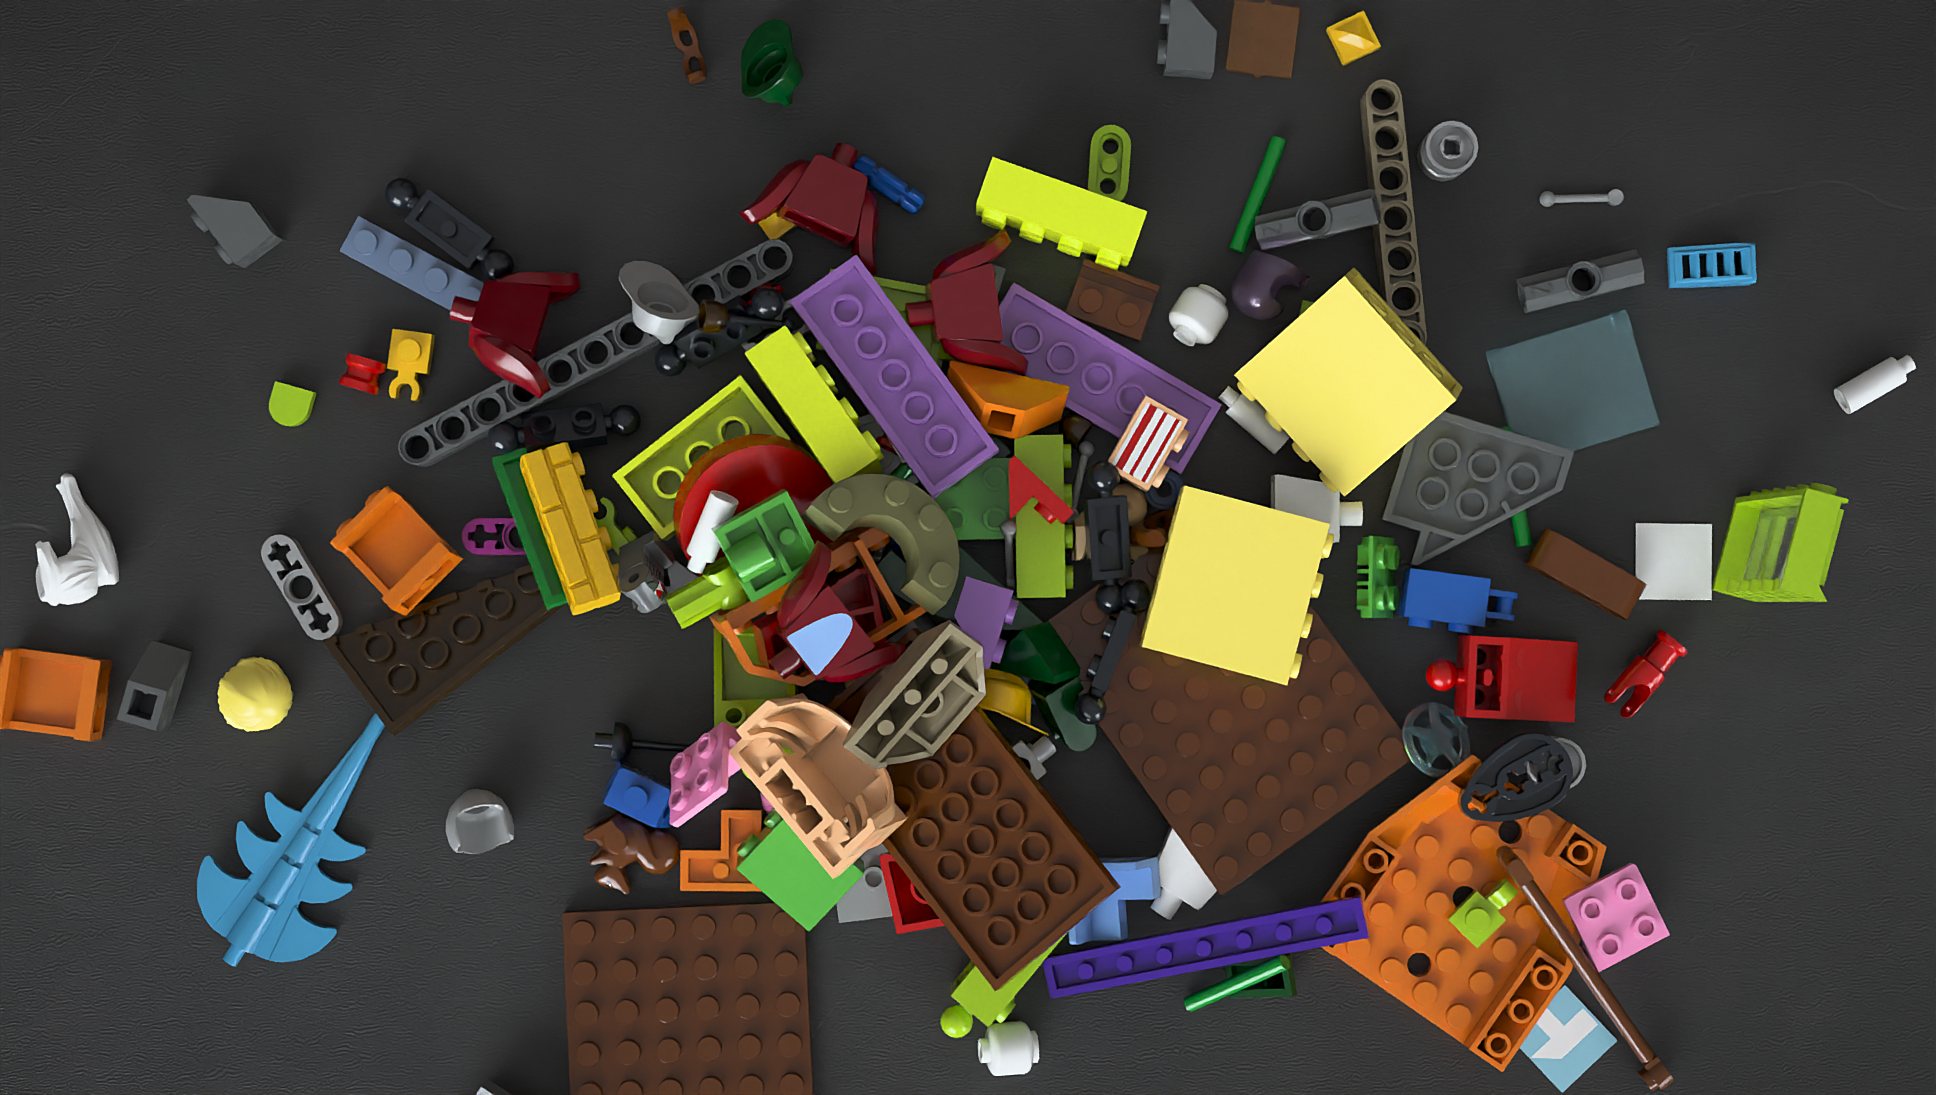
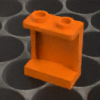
(396, 549)
(54, 693)

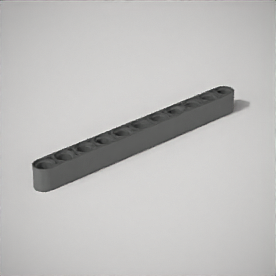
(576, 355)

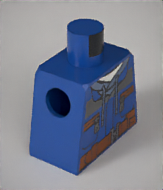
(638, 794)

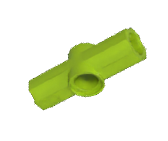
(712, 591)

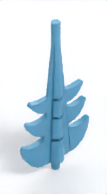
(262, 910)

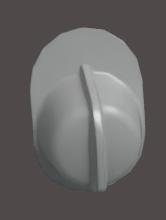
(658, 299)

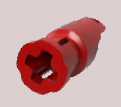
(1645, 673)

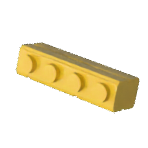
(570, 527)

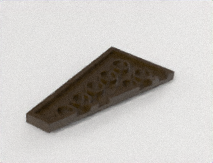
(422, 657)

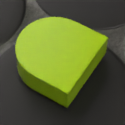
(290, 404)

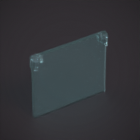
(1575, 384)

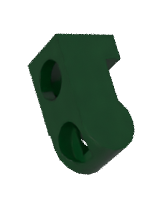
(1057, 708)

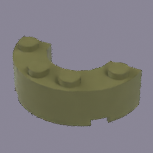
(908, 517)

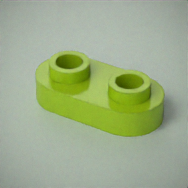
(1110, 166)

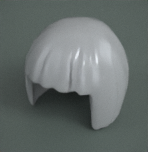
(478, 822)

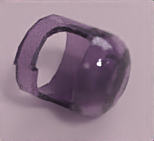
(1259, 283)

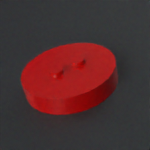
(749, 471)

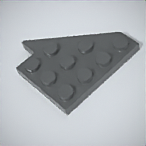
(1468, 478)

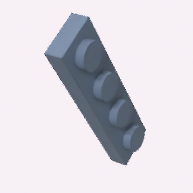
(409, 264)

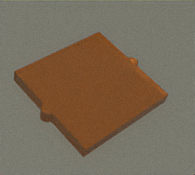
(1262, 39)

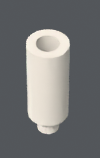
(1873, 383)
(1251, 417)
(703, 543)

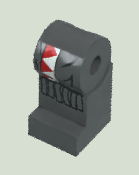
(642, 571)

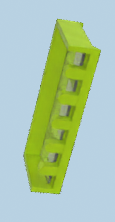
(1780, 544)

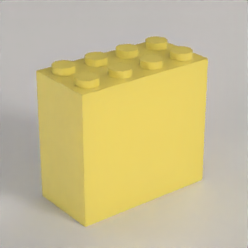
(1348, 383)
(1236, 585)

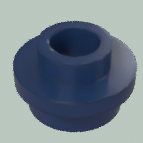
(1165, 502)

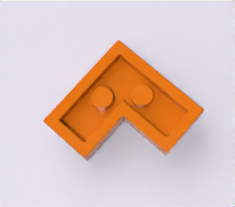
(717, 867)

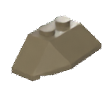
(920, 698)

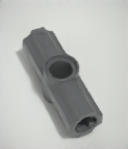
(1342, 215)
(1604, 276)

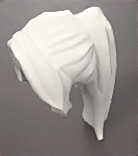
(87, 564)

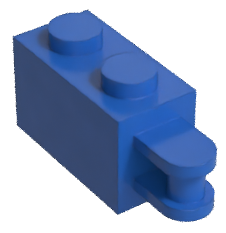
(1451, 599)

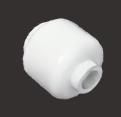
(1198, 315)
(1009, 1048)

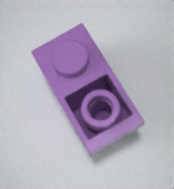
(982, 614)

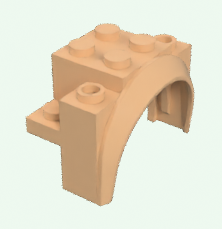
(818, 783)

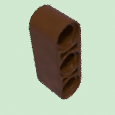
(1585, 574)

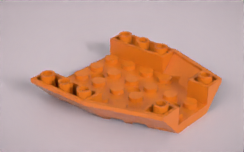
(1407, 888)

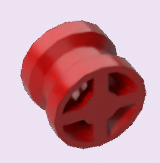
(362, 373)

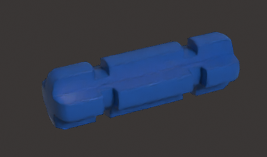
(890, 185)

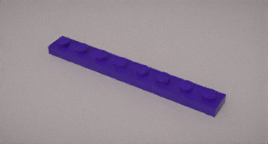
(1206, 946)

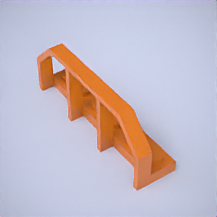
(842, 557)

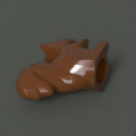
(626, 841)

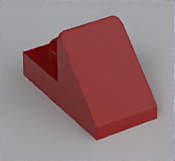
(1025, 485)

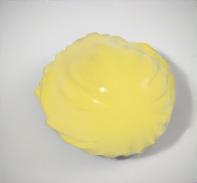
(254, 694)

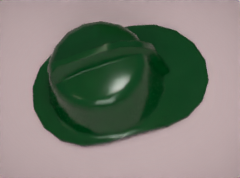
(770, 65)

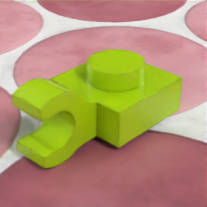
(617, 535)
(1479, 915)

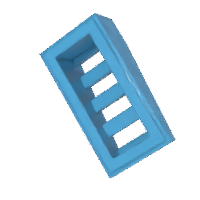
(1747, 265)

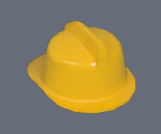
(1007, 696)

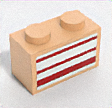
(1147, 443)

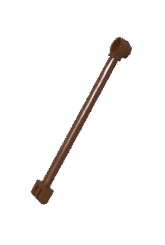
(1654, 1072)

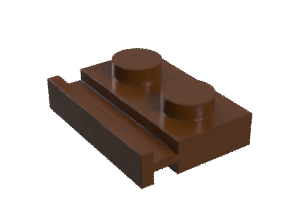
(1112, 300)

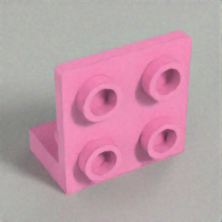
(702, 773)
(1615, 917)

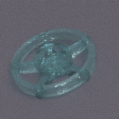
(1435, 738)

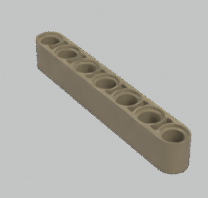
(1395, 200)

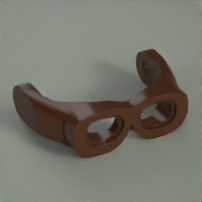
(680, 24)
(1152, 535)

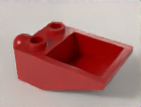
(1514, 678)

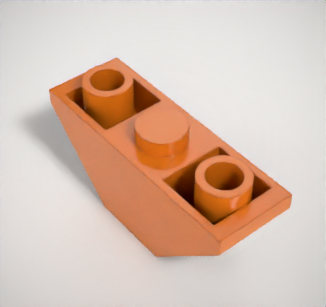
(1006, 401)

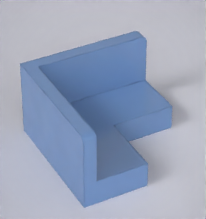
(1138, 880)

